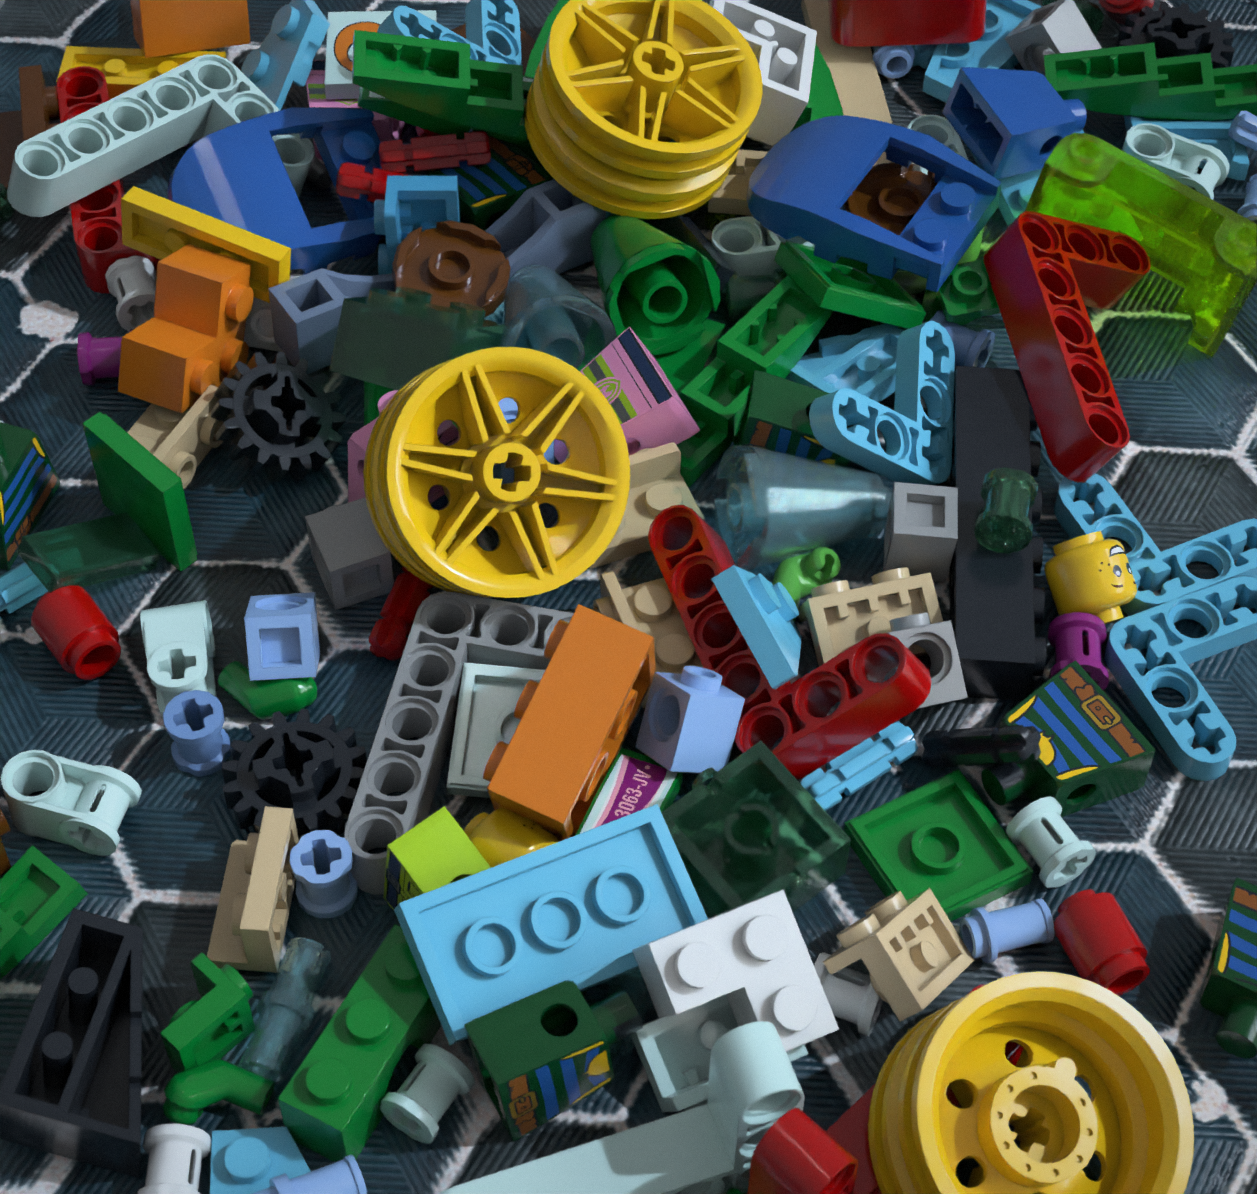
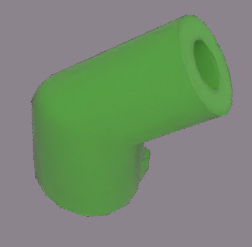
(807, 572)

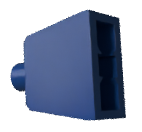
(1010, 118)

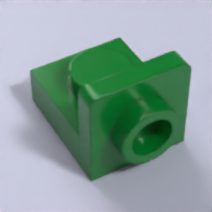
(963, 296)
(214, 1023)

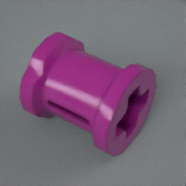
(98, 357)
(1072, 646)

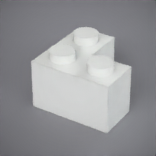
(785, 63)
(751, 958)

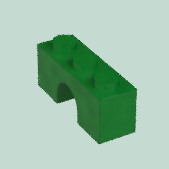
(346, 1074)

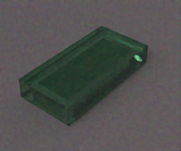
(88, 552)

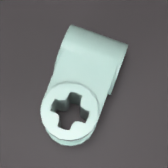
(1177, 157)
(179, 649)
(80, 800)

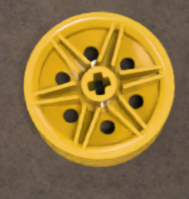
(627, 82)
(552, 404)
(1068, 1030)

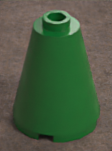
(653, 283)

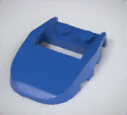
(822, 163)
(244, 182)

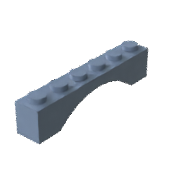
(539, 229)

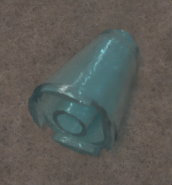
(553, 317)
(792, 505)

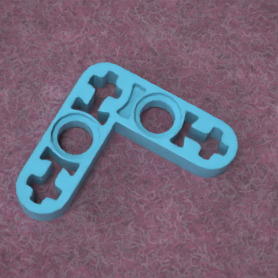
(490, 29)
(915, 443)
(1147, 562)
(1168, 667)

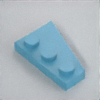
(987, 52)

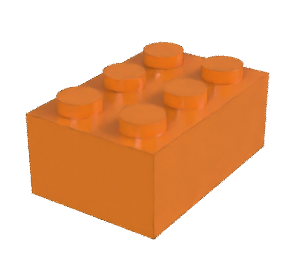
(572, 721)

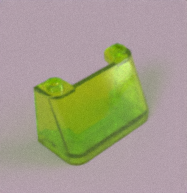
(1182, 231)

